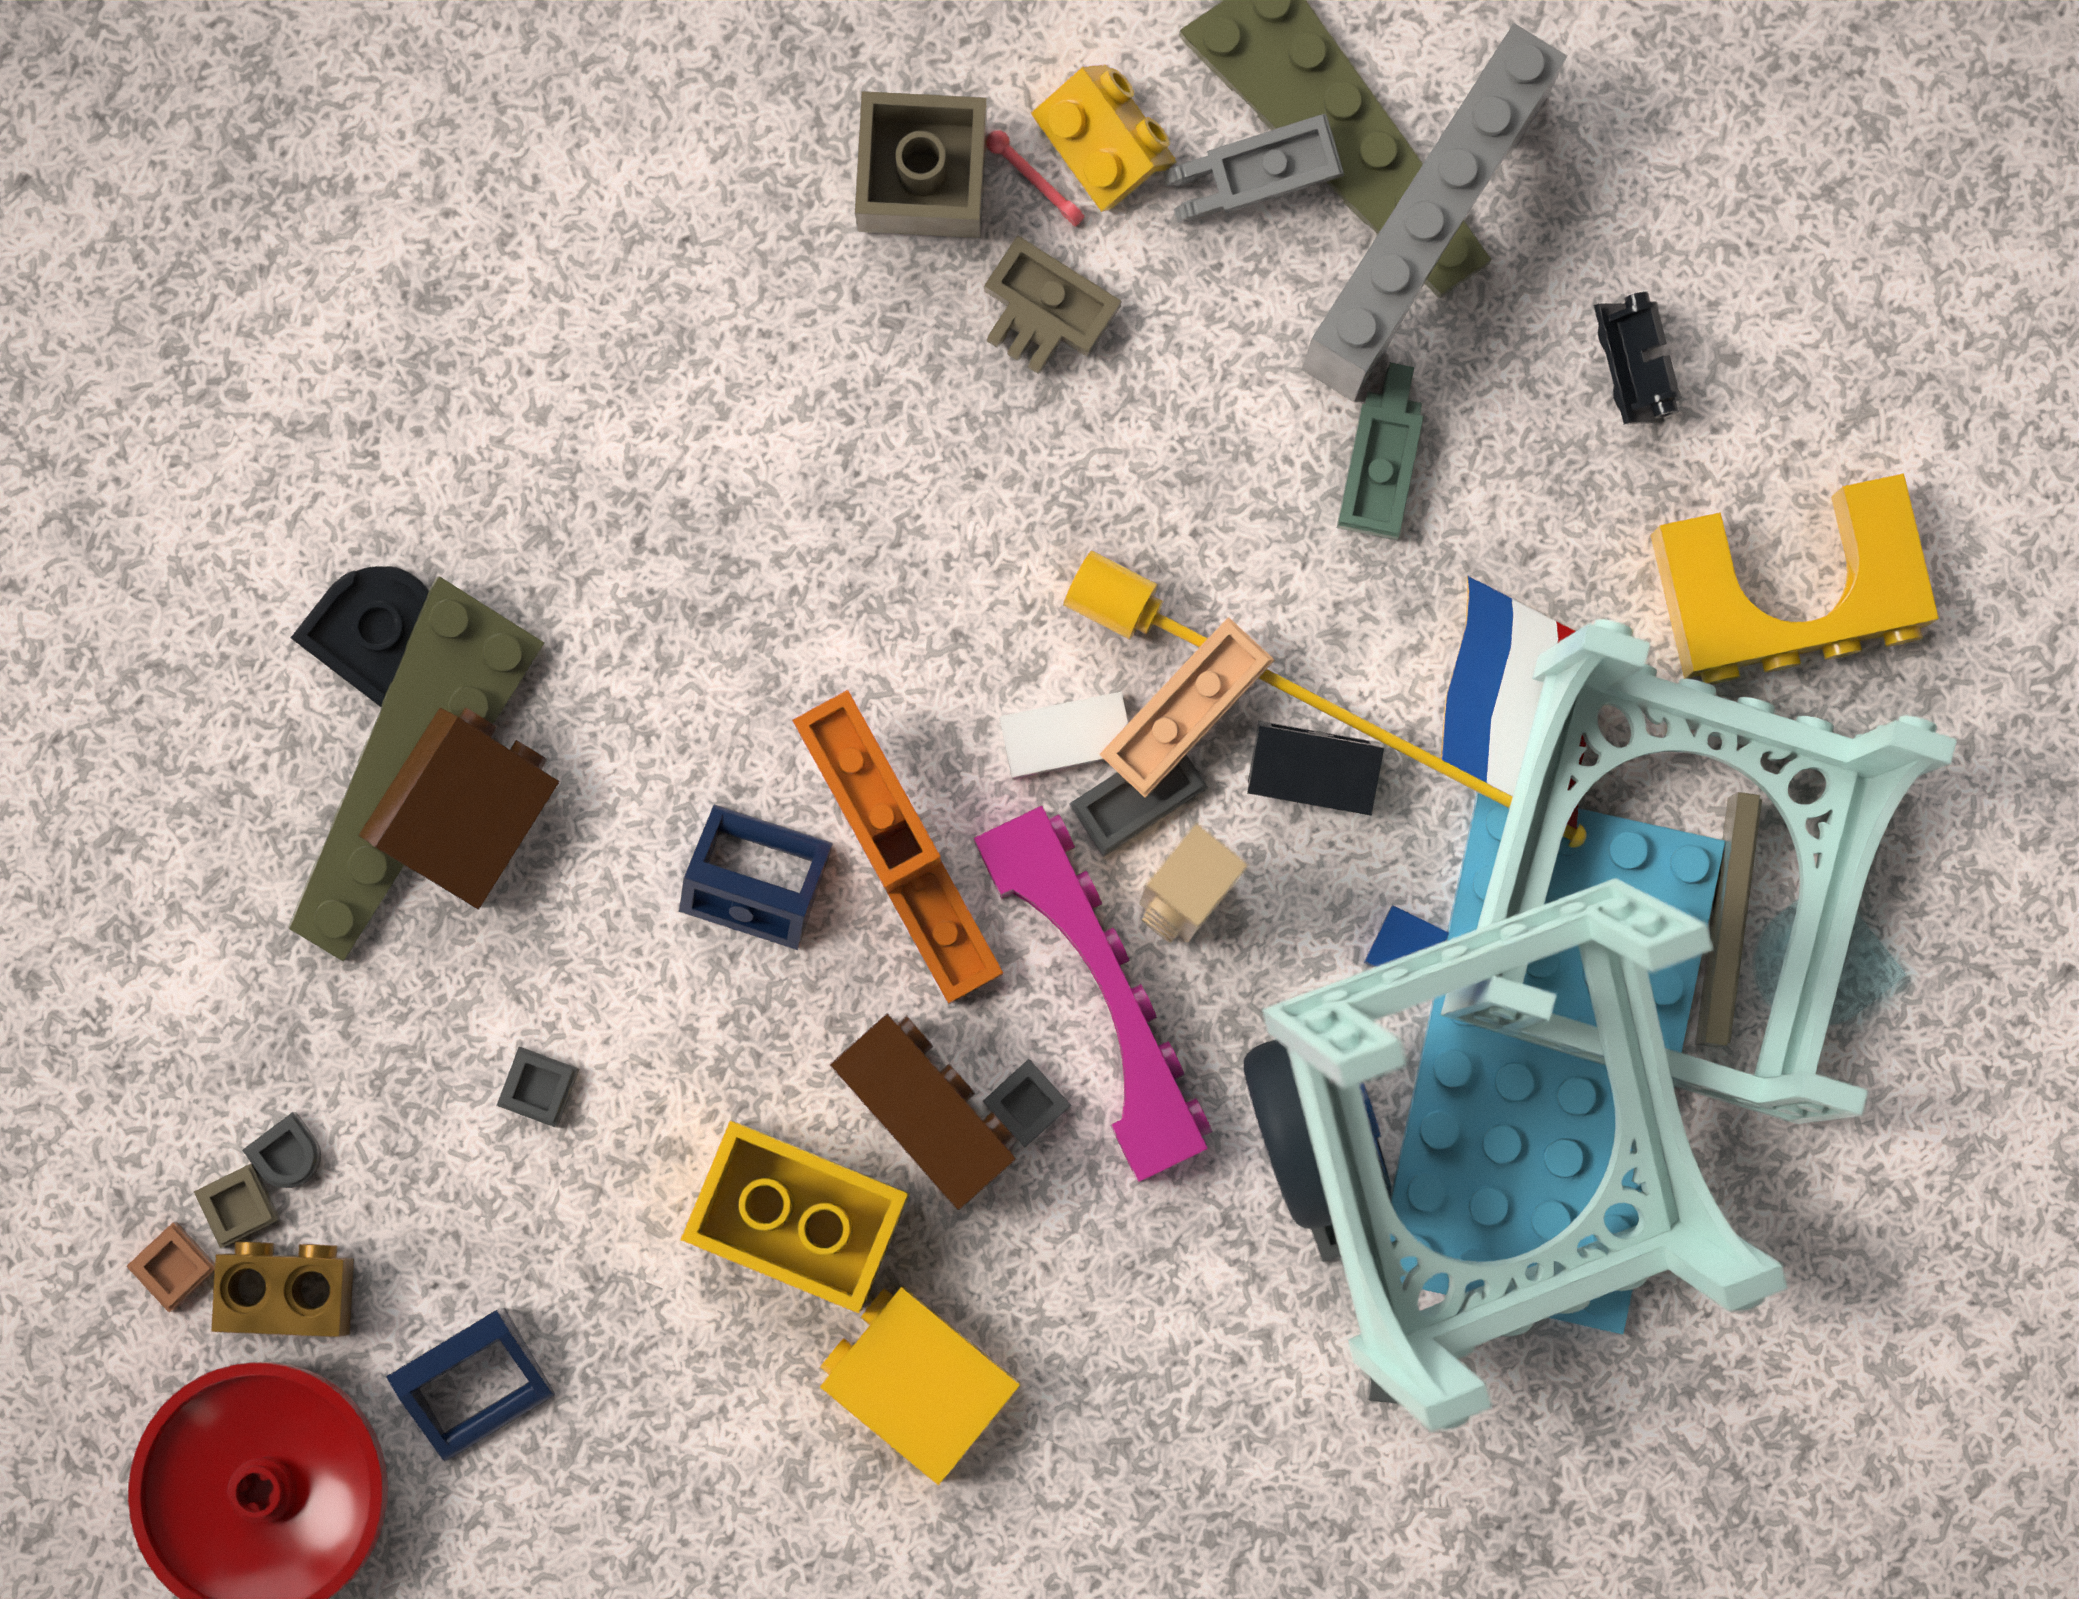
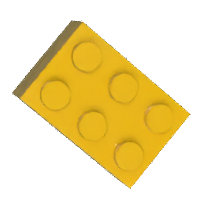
(795, 1216)

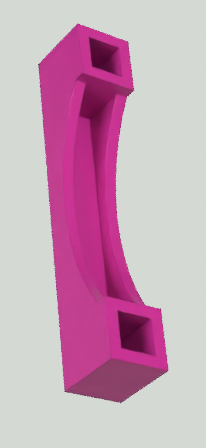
(1031, 862)

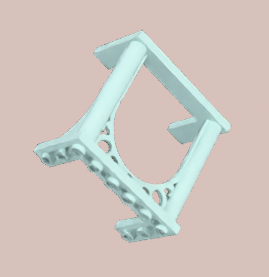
(1861, 793)
(1679, 1223)

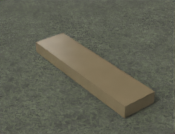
(1729, 920)

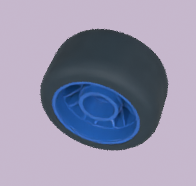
(1287, 1136)

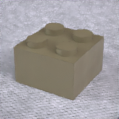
(921, 164)

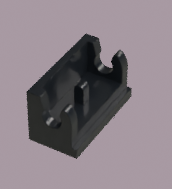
(1315, 768)

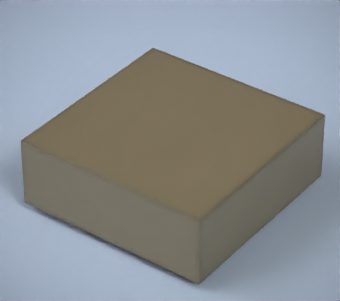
(237, 1206)

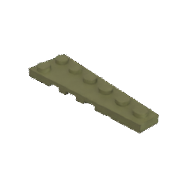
(1294, 70)
(453, 661)

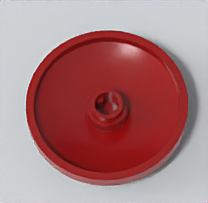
(258, 1486)

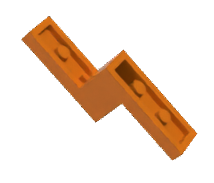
(897, 846)

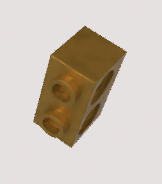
(283, 1306)

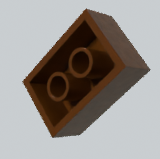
(926, 1109)

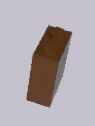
(461, 805)

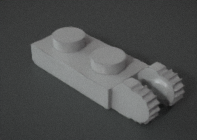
(1260, 168)

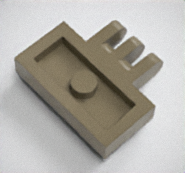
(1046, 305)

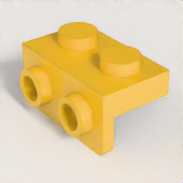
(1103, 134)

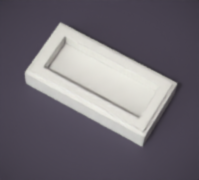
(1062, 734)

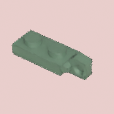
(1382, 458)

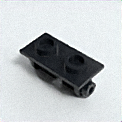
(1642, 387)

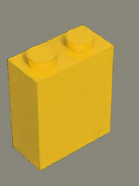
(917, 1382)

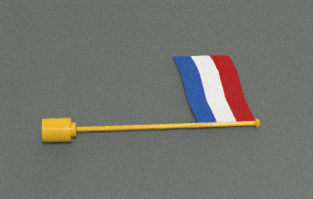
(1487, 699)

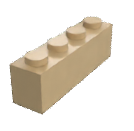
(1190, 885)

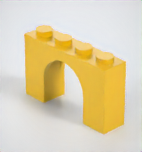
(1882, 596)

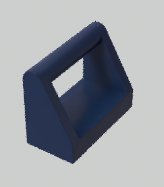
(747, 902)
(451, 1353)

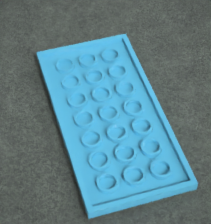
(1516, 1134)

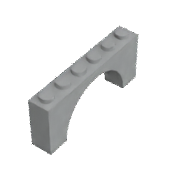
(1431, 211)

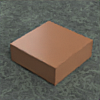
(172, 1267)

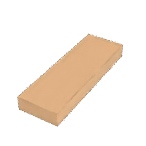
(1187, 707)

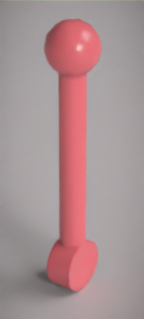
(999, 143)

